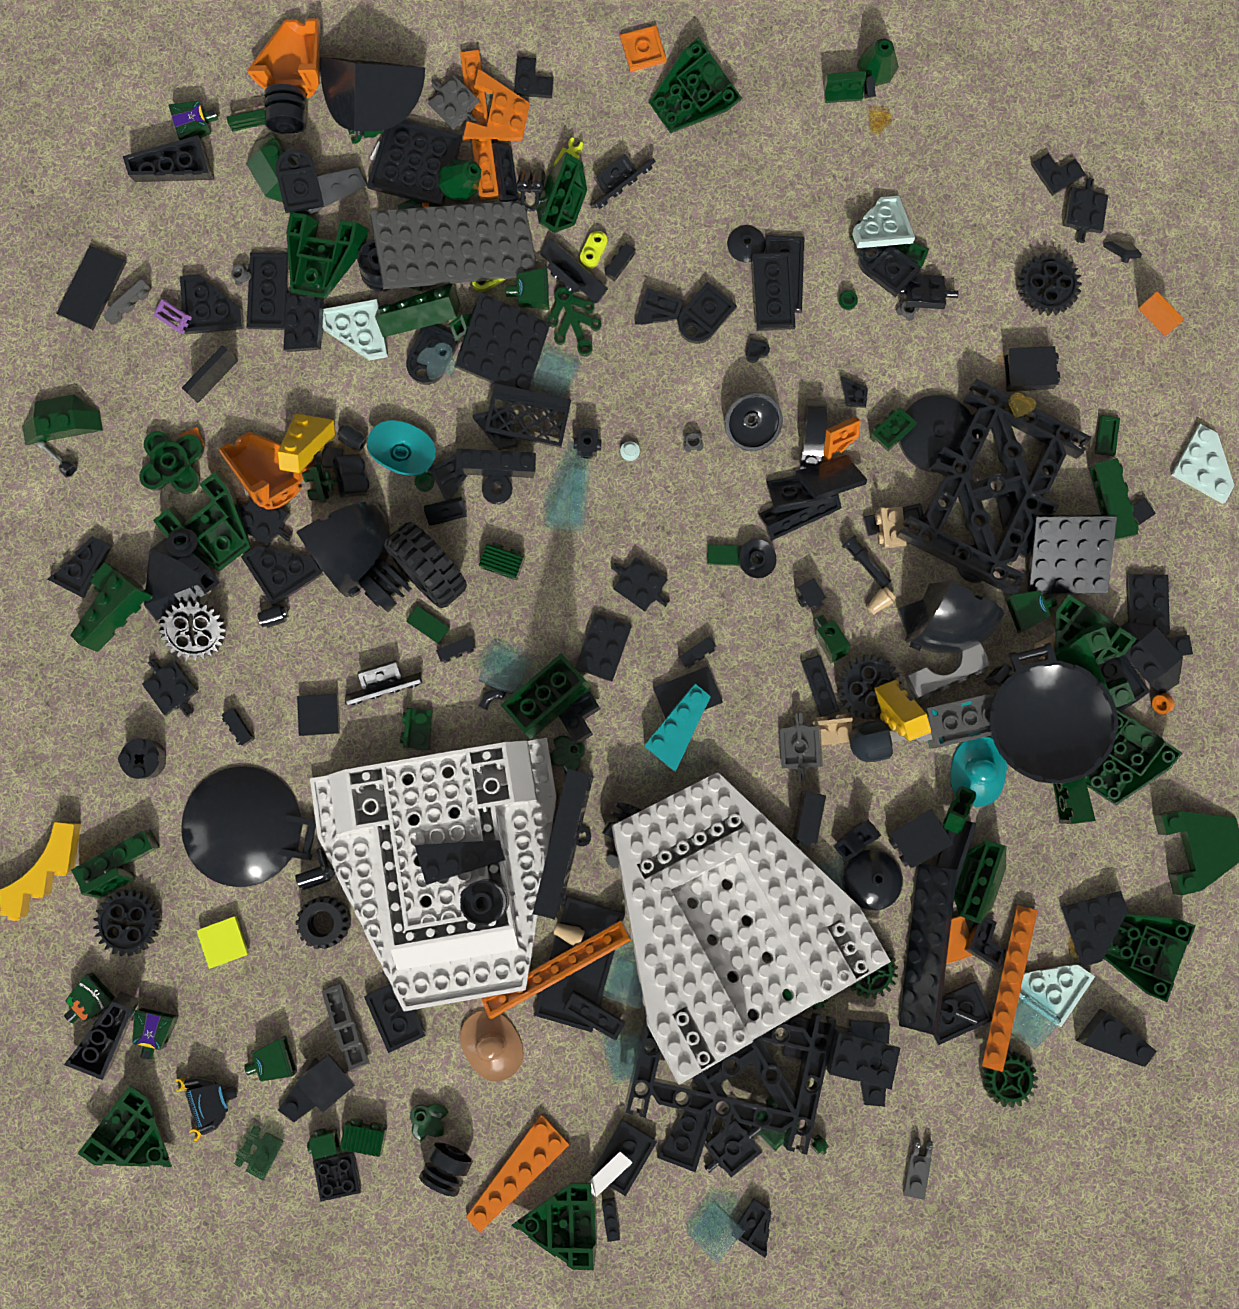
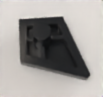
(1124, 250)
(854, 393)

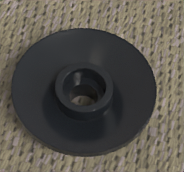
(741, 251)
(766, 558)

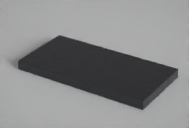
(587, 981)

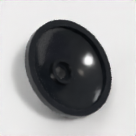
(761, 430)
(861, 883)

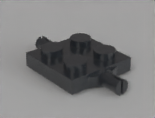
(1085, 210)
(927, 292)
(264, 523)
(640, 584)
(170, 687)
(735, 1150)

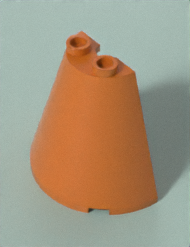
(290, 57)
(257, 468)

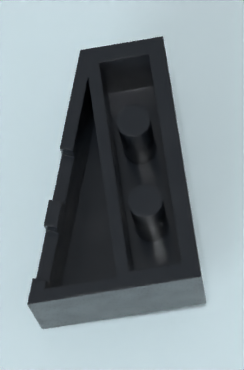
(1114, 1038)

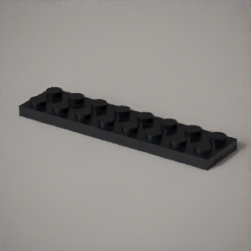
(928, 949)

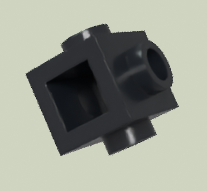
(585, 436)

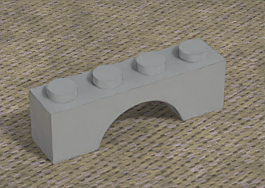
(969, 661)

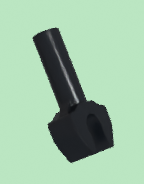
(955, 1011)

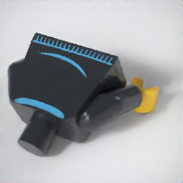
(206, 1103)

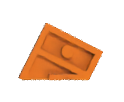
(840, 436)

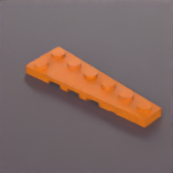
(533, 1154)

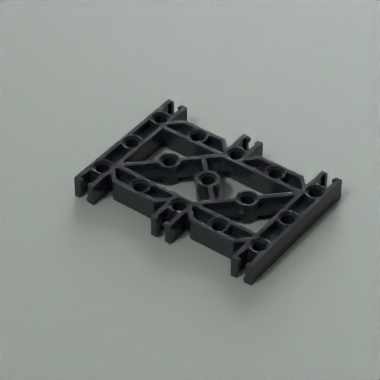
(961, 485)
(563, 844)
(790, 1106)

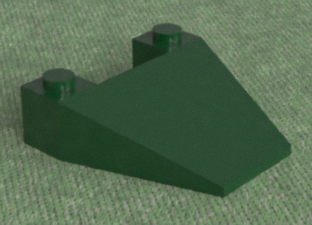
(319, 263)
(217, 525)
(1080, 652)
(1209, 845)

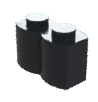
(350, 475)

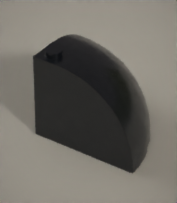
(369, 93)
(348, 544)
(952, 619)

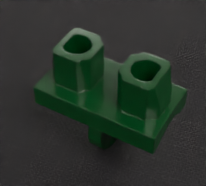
(316, 474)

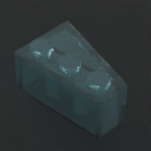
(571, 502)

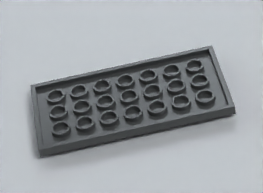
(452, 244)

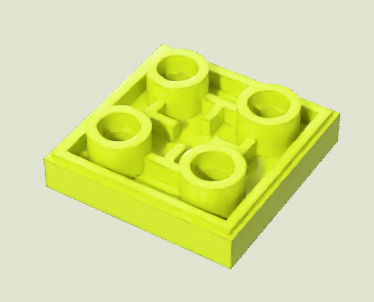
(222, 942)

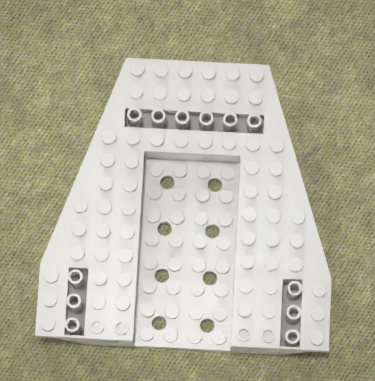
(366, 832)
(795, 910)

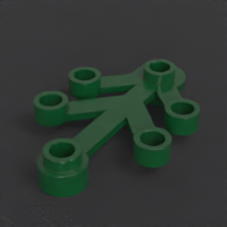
(573, 318)

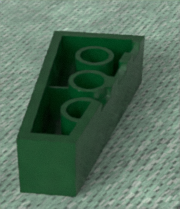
(418, 311)

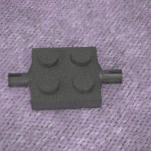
(453, 102)
(801, 747)

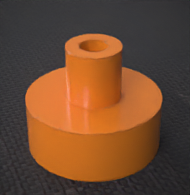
(1163, 703)

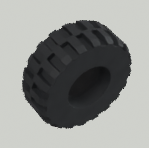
(425, 564)

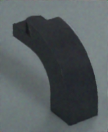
(814, 432)

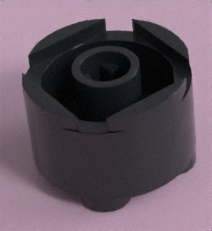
(153, 758)

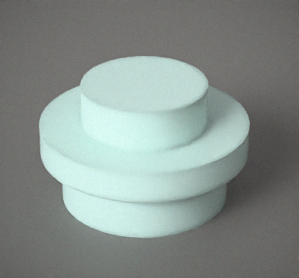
(629, 451)

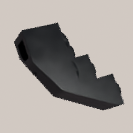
(175, 579)

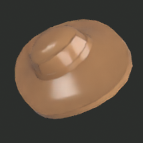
(491, 1046)

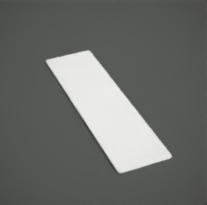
(609, 1173)

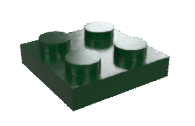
(107, 883)

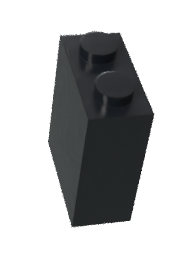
(1031, 368)
(809, 818)
(920, 839)

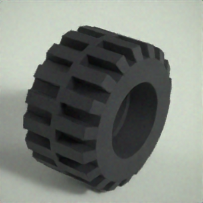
(339, 916)

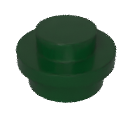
(848, 300)
(424, 482)
(819, 1145)

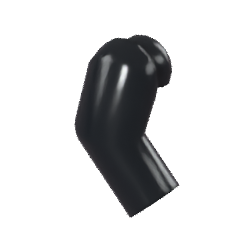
(490, 695)

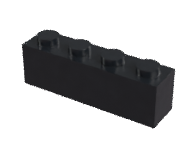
(495, 463)

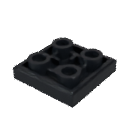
(318, 714)
(325, 1083)
(337, 1176)

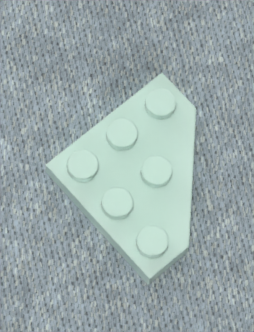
(884, 225)
(356, 328)
(1205, 465)
(1057, 988)

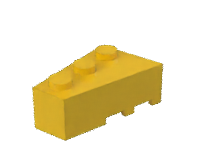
(303, 440)
(900, 713)

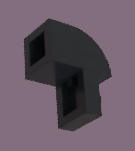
(856, 839)

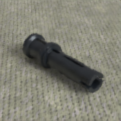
(860, 554)

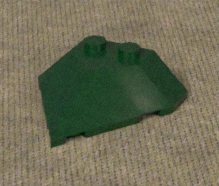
(1076, 615)
(127, 1135)
(565, 1225)

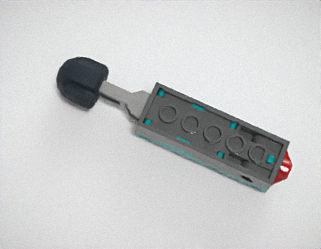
(948, 724)

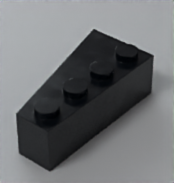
(170, 162)
(101, 1044)

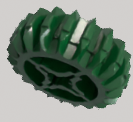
(869, 980)
(1003, 1084)

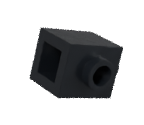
(810, 595)

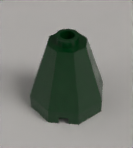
(879, 61)
(460, 179)

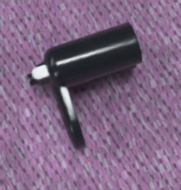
(529, 183)
(317, 875)

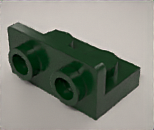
(844, 86)
(893, 429)
(417, 728)

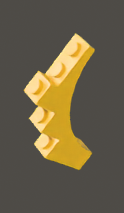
(56, 860)

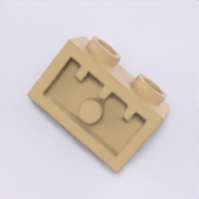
(890, 523)
(835, 730)

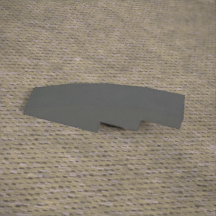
(346, 1028)

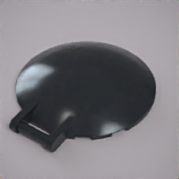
(1052, 719)
(243, 827)

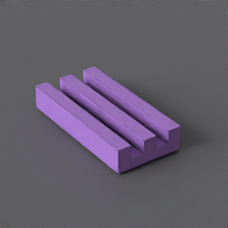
(182, 322)

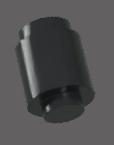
(352, 437)
(273, 615)

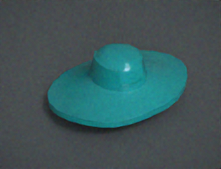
(401, 448)
(979, 768)

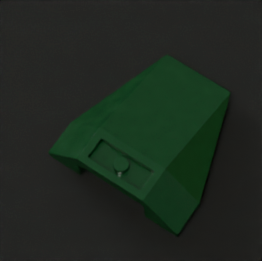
(693, 90)
(1134, 761)
(1150, 951)

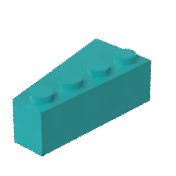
(677, 729)

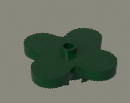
(161, 452)

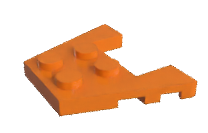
(506, 113)

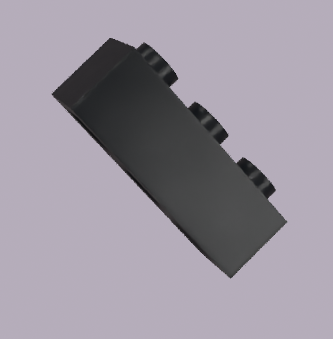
(619, 261)
(456, 649)
(697, 652)
(237, 727)
(610, 1219)

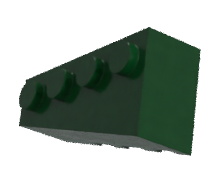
(109, 611)
(1073, 802)

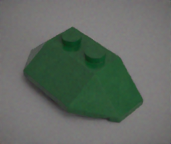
(263, 163)
(562, 195)
(60, 419)
(980, 880)

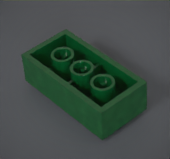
(549, 708)

